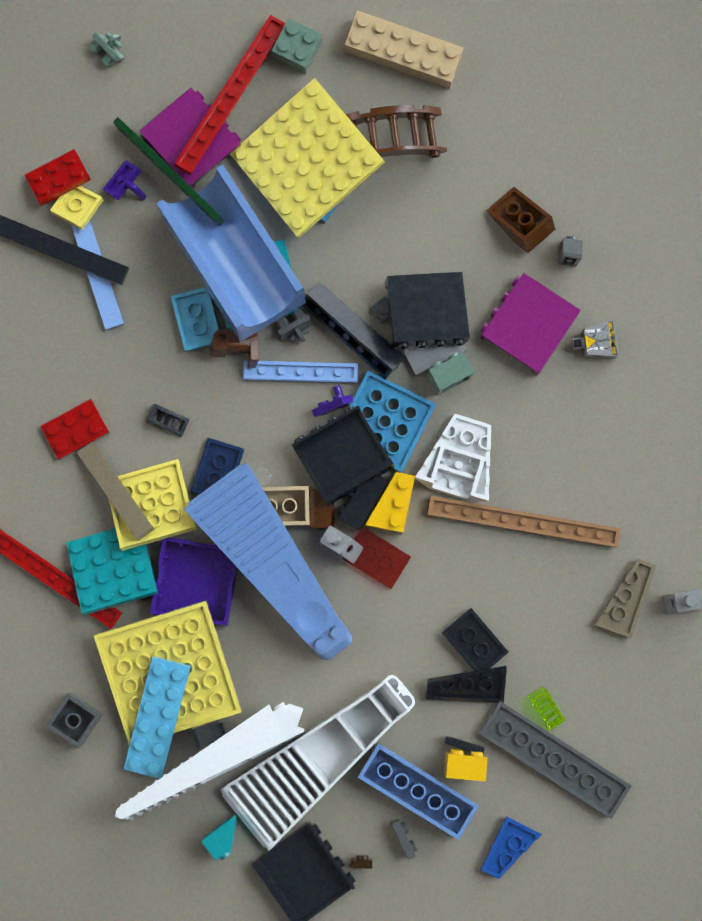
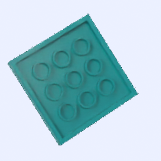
(107, 574)

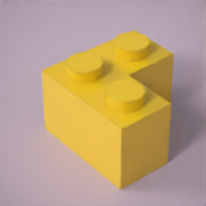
(464, 766)

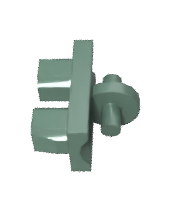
(101, 42)

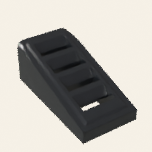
(150, 419)

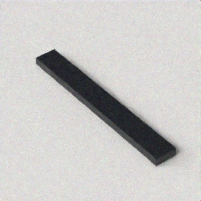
(63, 250)

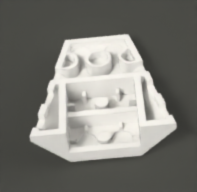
(460, 461)

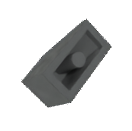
(570, 251)

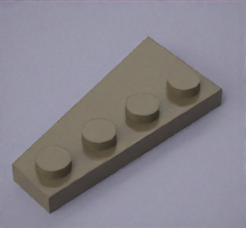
(626, 604)

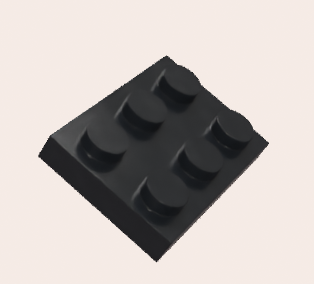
(475, 641)

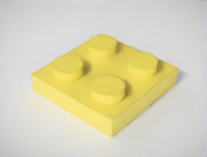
(77, 206)

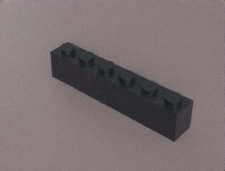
(352, 330)

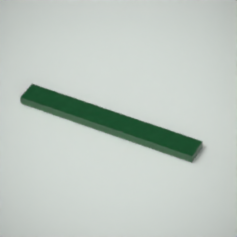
(168, 171)

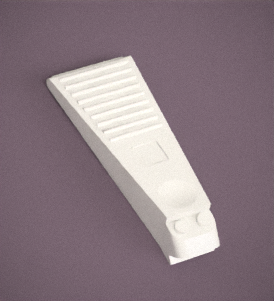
(245, 742)
(297, 776)

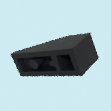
(208, 733)

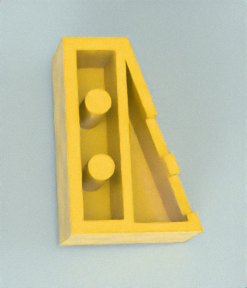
(393, 506)

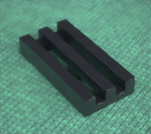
(463, 744)

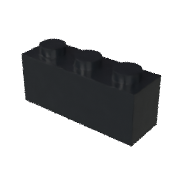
(362, 503)

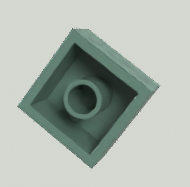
(296, 46)
(450, 373)

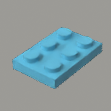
(195, 318)

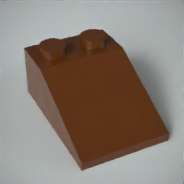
(522, 219)

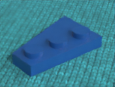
(508, 846)

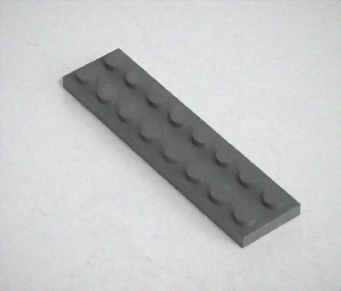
(555, 759)

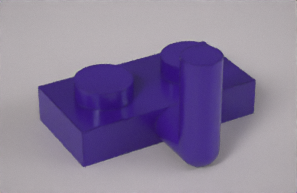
(123, 180)
(339, 401)

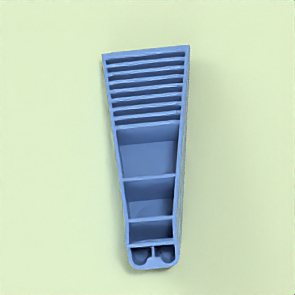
(256, 540)

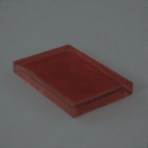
(379, 558)

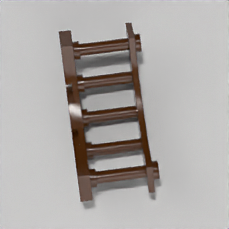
(392, 114)

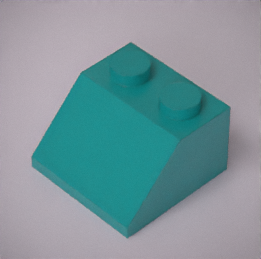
(221, 839)

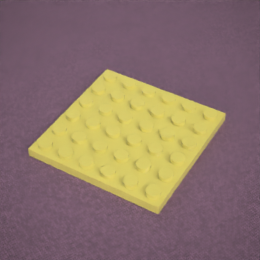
(307, 158)
(178, 636)

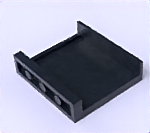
(427, 310)
(342, 455)
(304, 873)

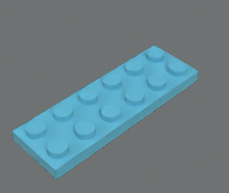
(157, 717)

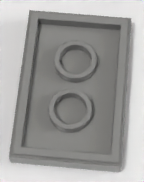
(422, 358)

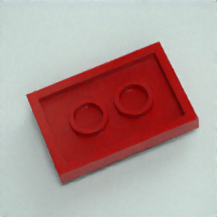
(57, 177)
(74, 429)

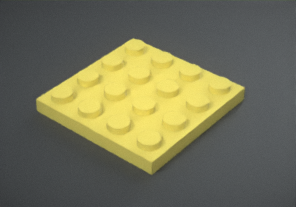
(162, 499)

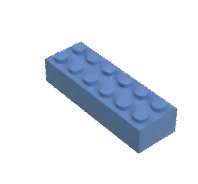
(418, 791)

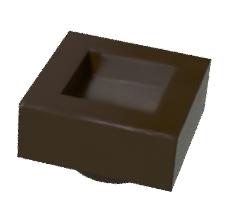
(362, 861)

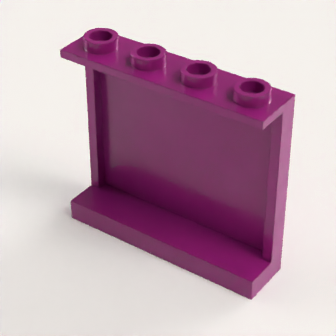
(174, 128)
(530, 322)

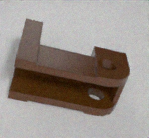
(226, 341)

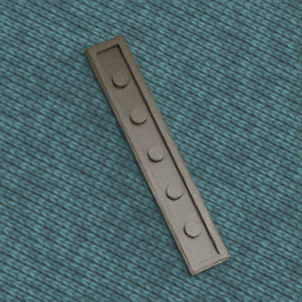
(115, 491)

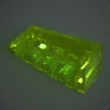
(534, 696)

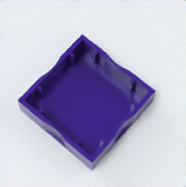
(194, 574)

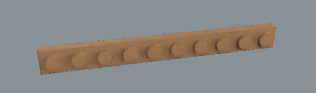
(523, 521)

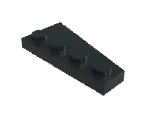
(472, 686)

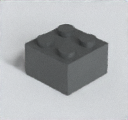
(74, 720)

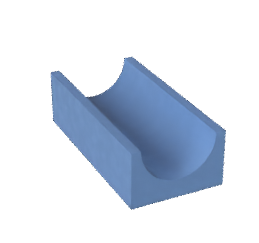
(235, 259)

